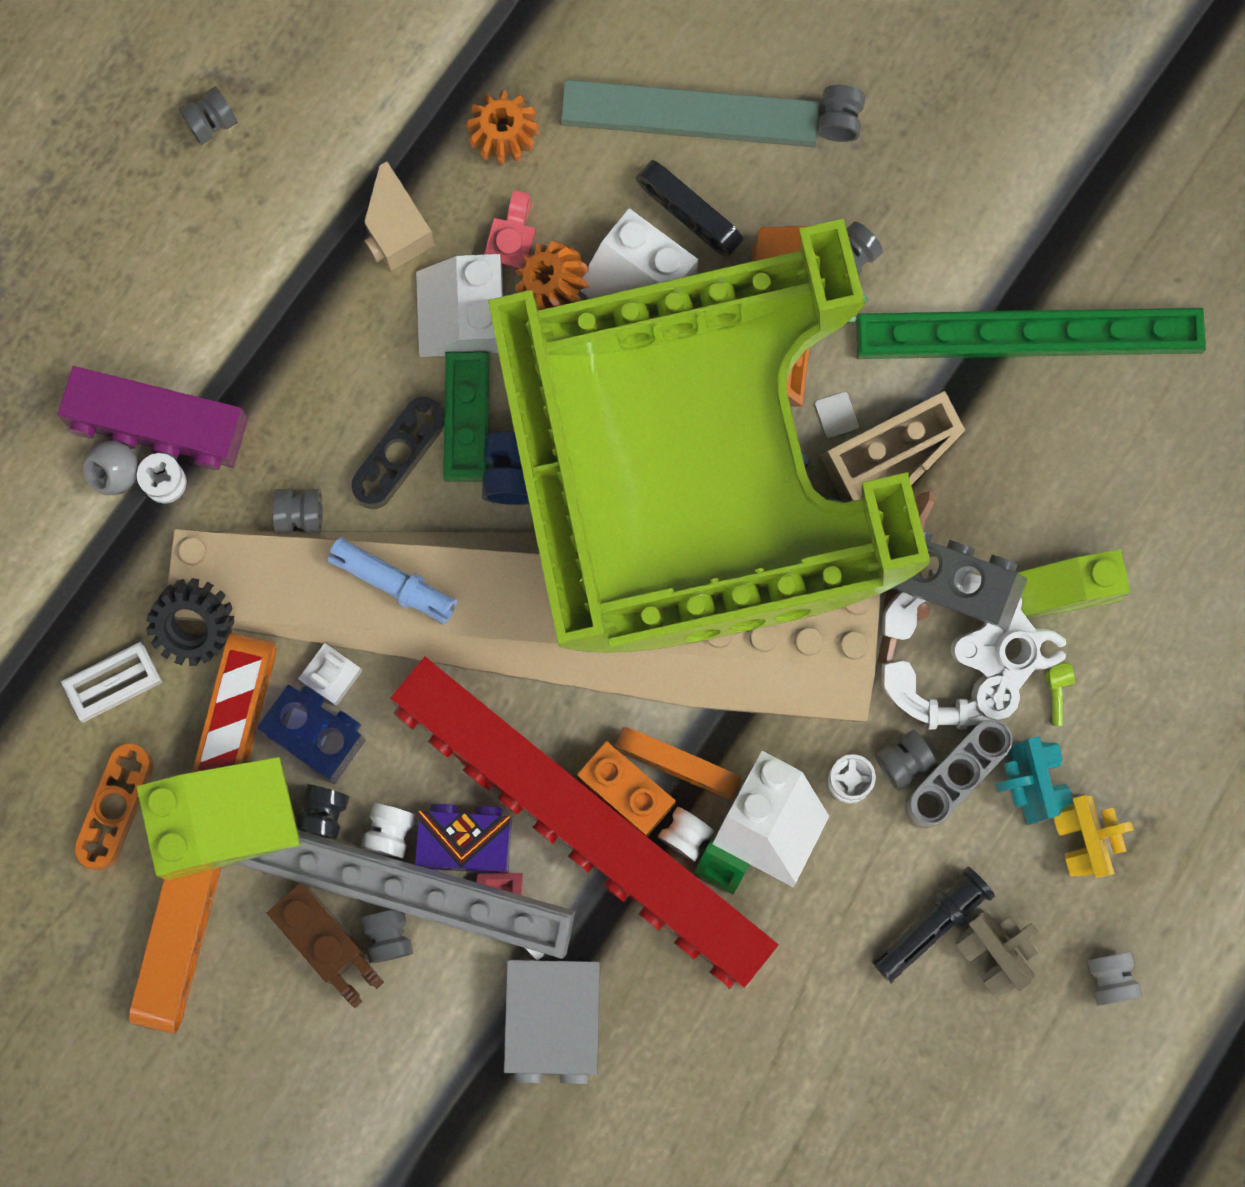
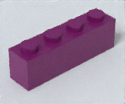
(152, 417)

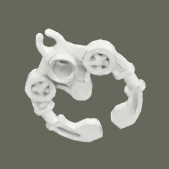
(994, 693)

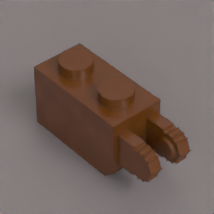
(322, 940)

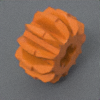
(486, 123)
(553, 275)

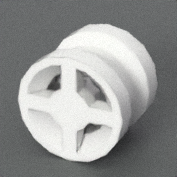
(169, 484)
(686, 834)

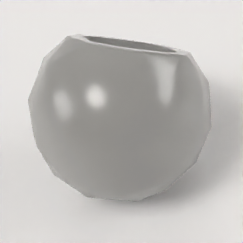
(110, 467)

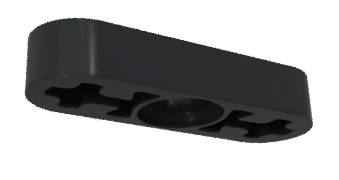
(689, 208)
(370, 472)

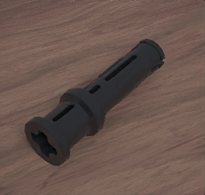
(948, 911)

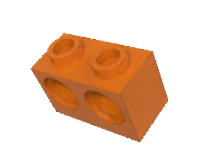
(626, 789)

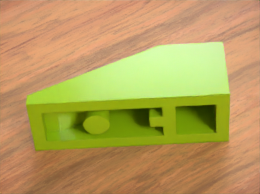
(1075, 584)

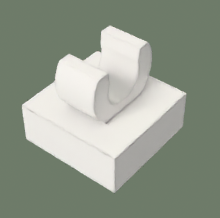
(330, 674)

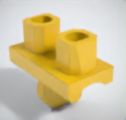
(1096, 857)

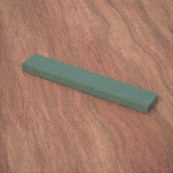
(690, 113)

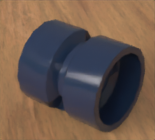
(505, 478)

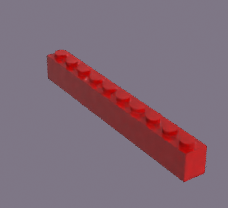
(584, 823)

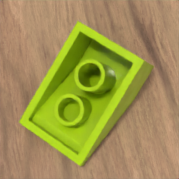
(217, 817)

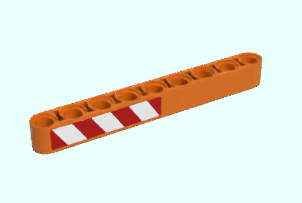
(187, 900)

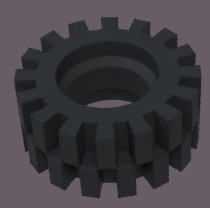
(177, 640)

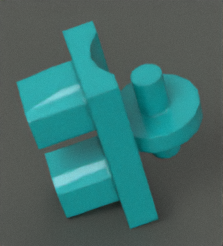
(1031, 783)

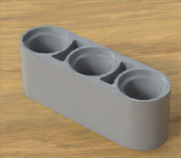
(974, 759)

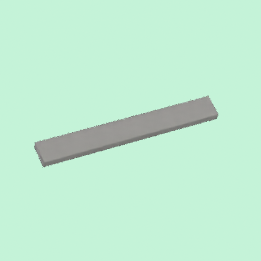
(422, 893)

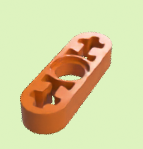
(678, 763)
(95, 813)

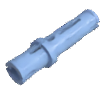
(408, 589)

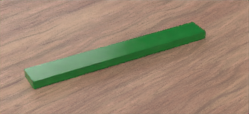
(1030, 333)

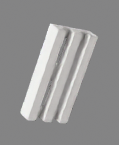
(115, 699)

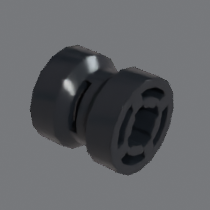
(322, 801)

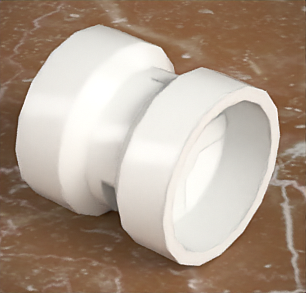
(854, 772)
(388, 830)

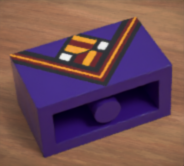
(464, 840)

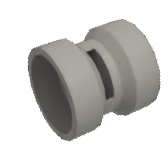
(1114, 978)

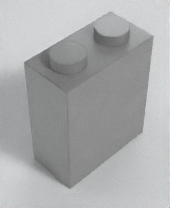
(552, 1020)

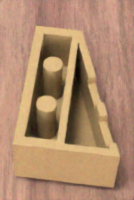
(894, 447)

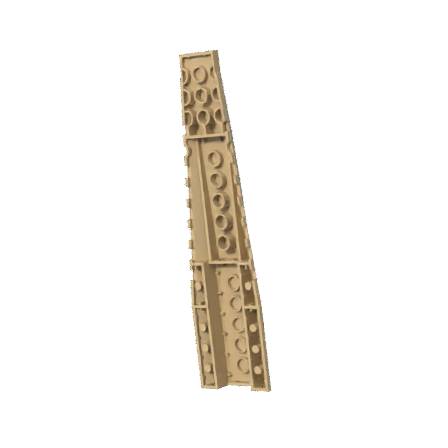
(507, 626)

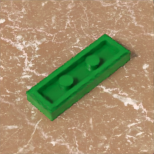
(465, 415)

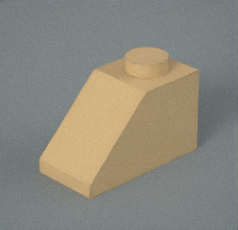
(394, 222)

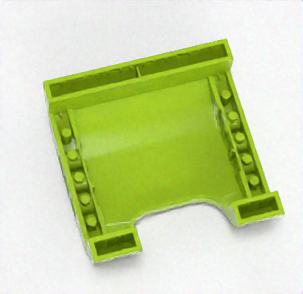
(674, 460)

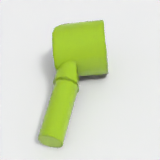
(1057, 678)

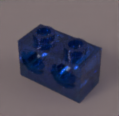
(307, 740)

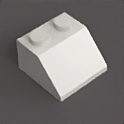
(636, 257)
(455, 304)
(774, 820)

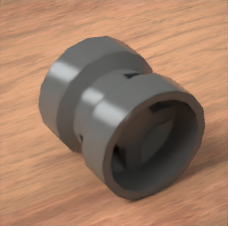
(216, 110)
(841, 113)
(863, 245)
(303, 510)
(906, 760)
(386, 932)

